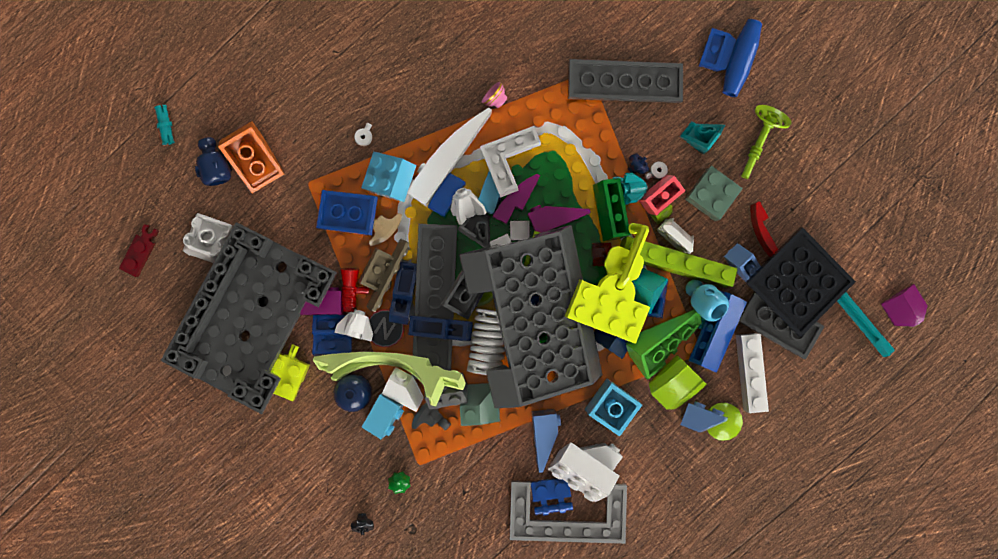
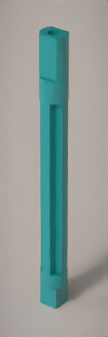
(865, 325)

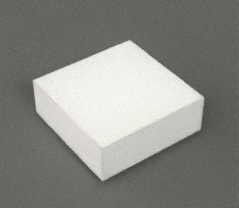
(519, 230)

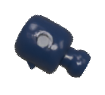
(212, 165)

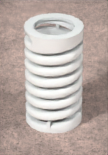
(491, 344)

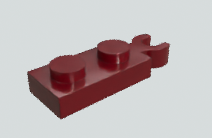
(139, 252)

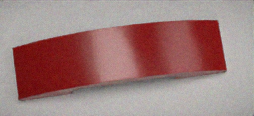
(759, 215)

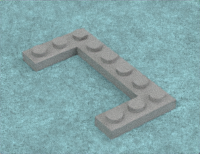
(567, 531)

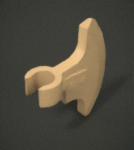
(384, 228)

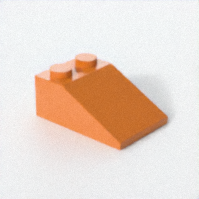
(251, 157)

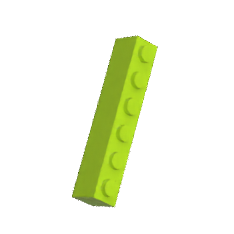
(684, 264)

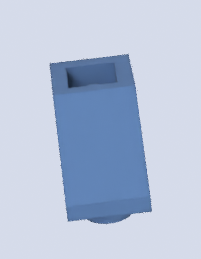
(701, 419)

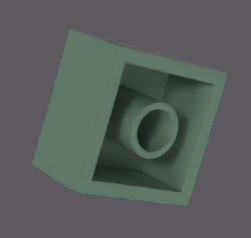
(713, 193)

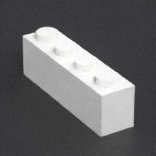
(752, 373)

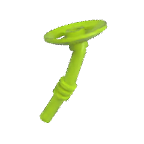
(771, 118)

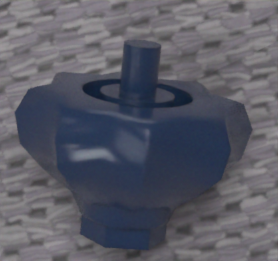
(638, 164)

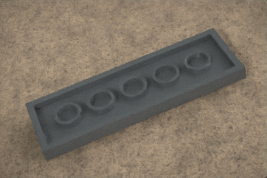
(625, 81)

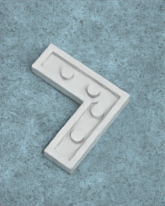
(497, 152)

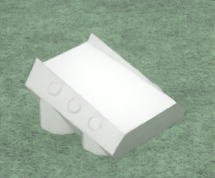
(676, 236)
(206, 237)

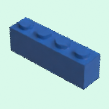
(717, 335)

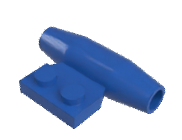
(732, 55)

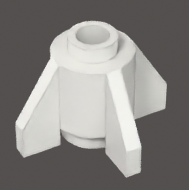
(466, 205)
(355, 325)

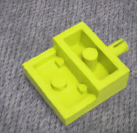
(291, 373)

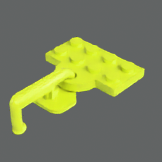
(613, 308)

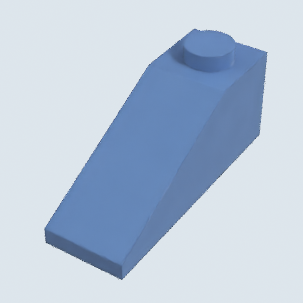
(545, 433)

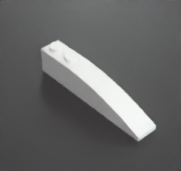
(445, 159)

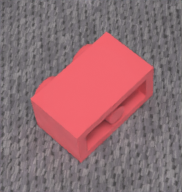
(662, 194)

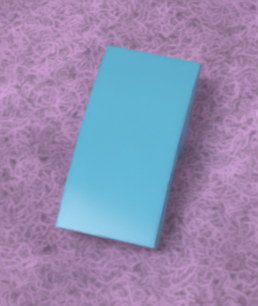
(489, 195)

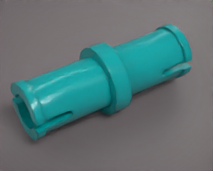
(164, 124)

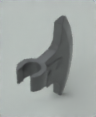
(431, 417)

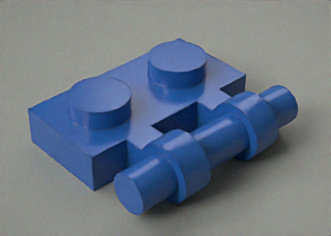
(551, 489)

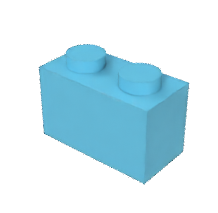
(383, 416)

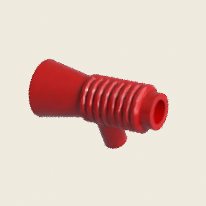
(349, 288)

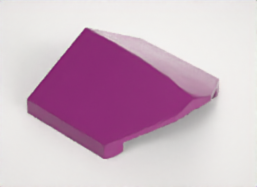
(906, 307)

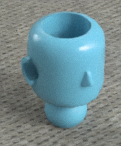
(707, 300)

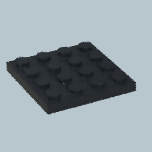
(800, 282)

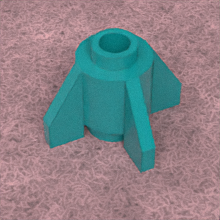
(633, 187)

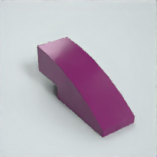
(516, 200)

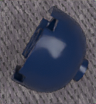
(352, 392)

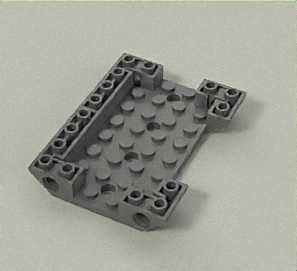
(231, 304)
(569, 344)

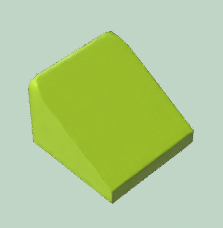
(662, 215)

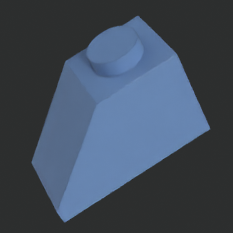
(743, 260)

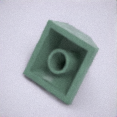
(479, 407)

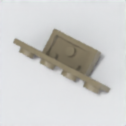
(380, 272)

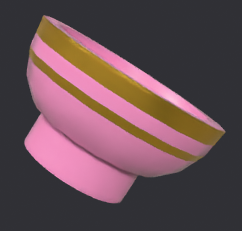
(495, 96)

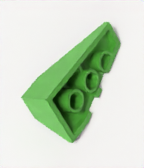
(660, 341)

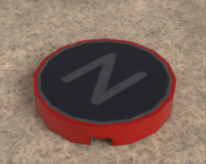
(385, 332)

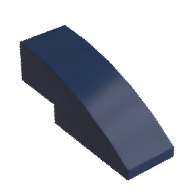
(403, 293)
(440, 328)

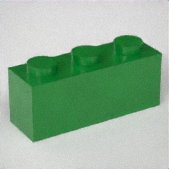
(611, 209)

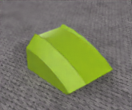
(675, 384)

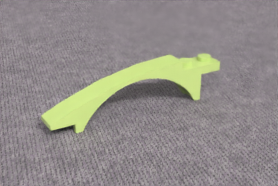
(432, 378)

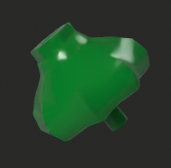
(399, 482)

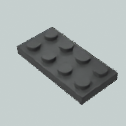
(765, 321)

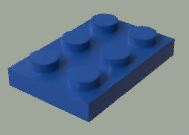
(347, 212)

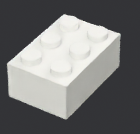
(583, 473)

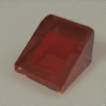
(599, 253)

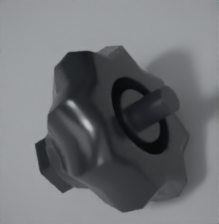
(362, 524)

